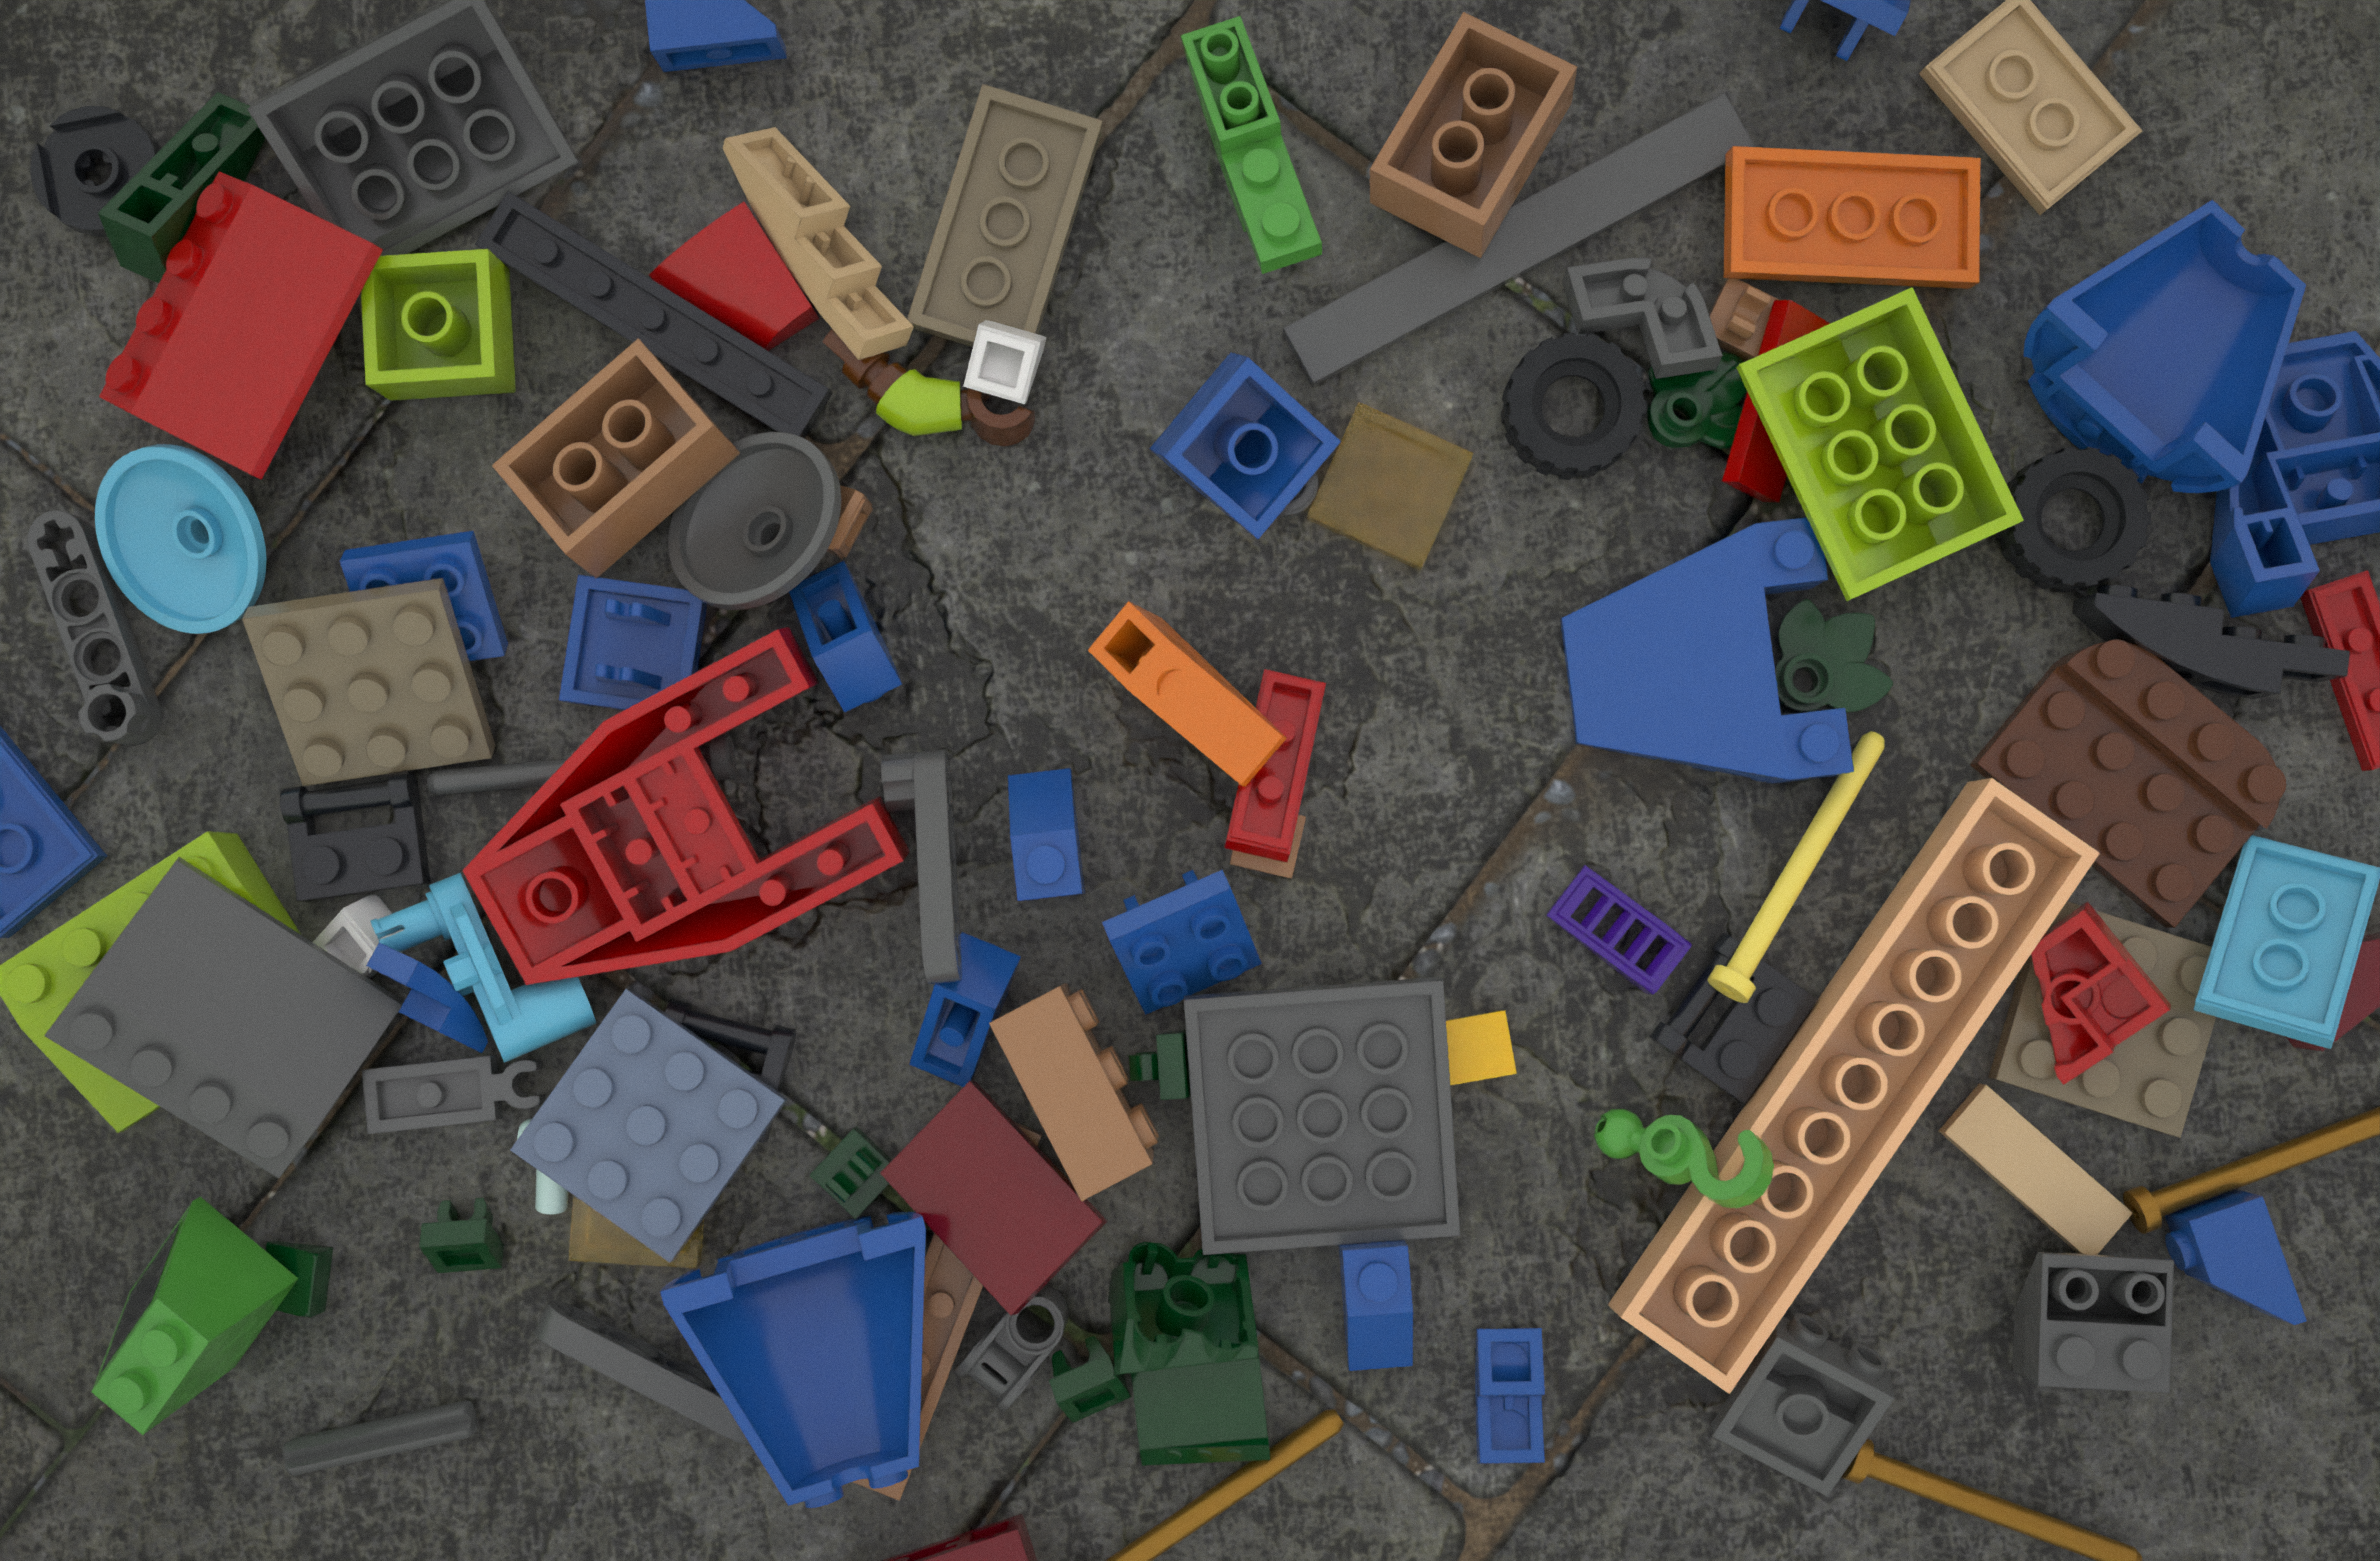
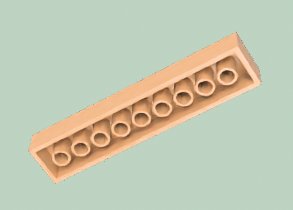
(1856, 1078)

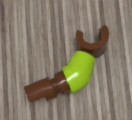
(927, 404)

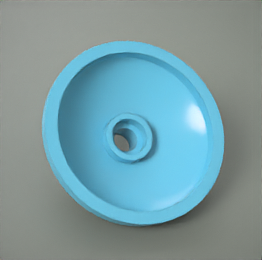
(180, 538)

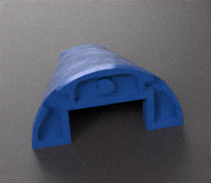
(2170, 353)
(817, 1350)

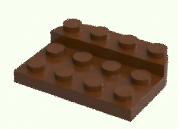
(2137, 772)

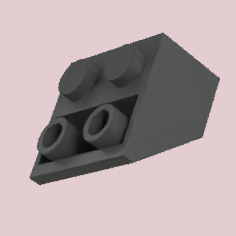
(2095, 1322)

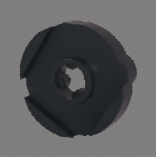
(71, 151)

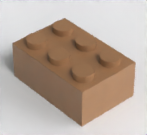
(1472, 134)
(615, 459)
(1077, 1089)

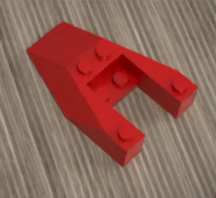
(639, 851)

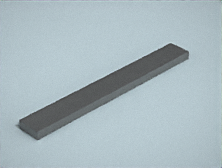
(1526, 239)

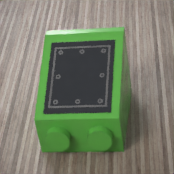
(189, 1317)

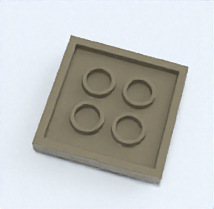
(370, 681)
(2148, 1074)

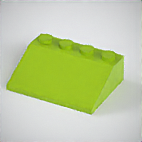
(1879, 444)
(52, 970)

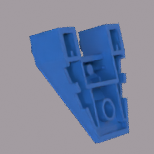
(2308, 476)
(1688, 663)

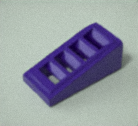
(1663, 963)

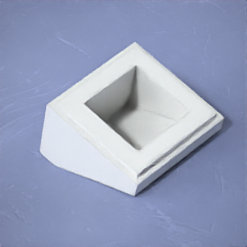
(1004, 361)
(352, 935)

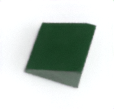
(312, 1268)

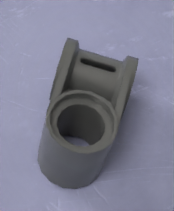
(1010, 1353)

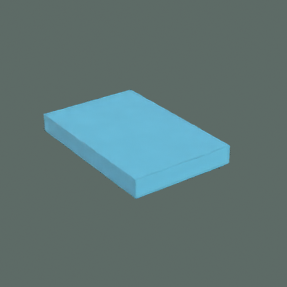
(2288, 941)

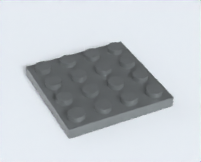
(1322, 1115)

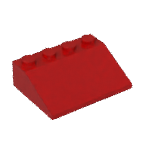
(240, 323)

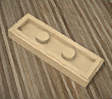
(2035, 1171)

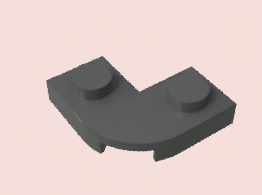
(1632, 294)

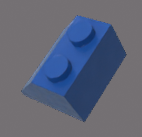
(1245, 444)

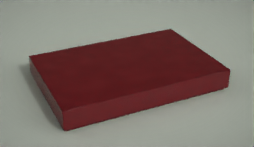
(993, 1197)

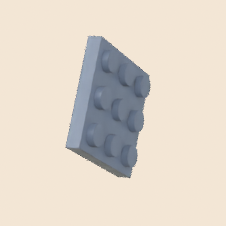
(649, 1125)

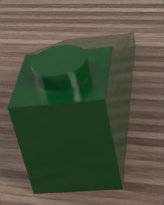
(163, 196)

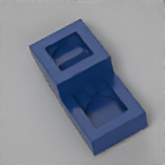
(431, 997)
(1509, 1396)

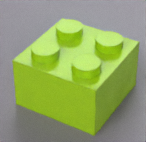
(438, 325)

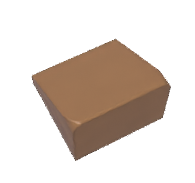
(853, 516)

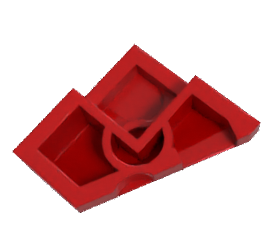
(738, 280)
(2091, 991)

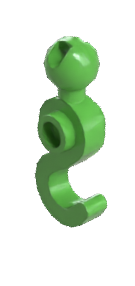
(1682, 1153)

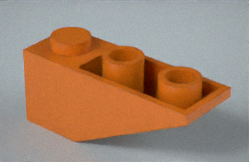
(1186, 692)

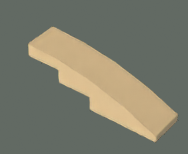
(809, 233)

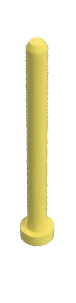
(1735, 977)

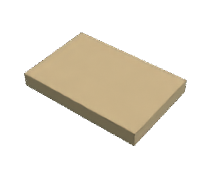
(2030, 102)

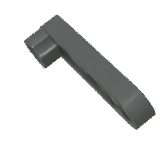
(84, 633)
(925, 785)
(637, 1366)

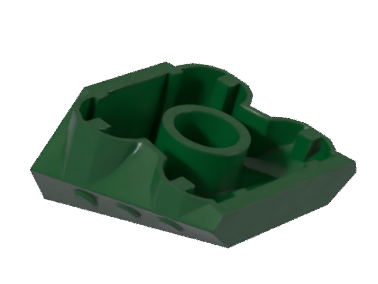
(1180, 1310)
(1201, 1414)

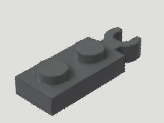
(444, 1093)

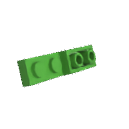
(1250, 145)

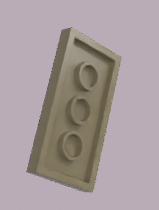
(1005, 217)

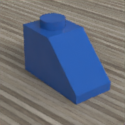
(710, 34)
(844, 637)
(1045, 835)
(960, 1012)
(2236, 1251)
(1377, 1304)

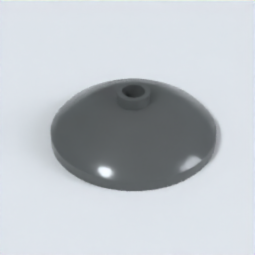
(757, 523)

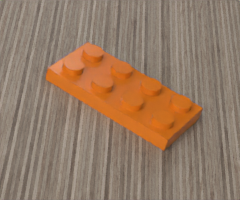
(1852, 217)

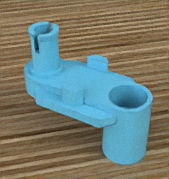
(516, 1017)

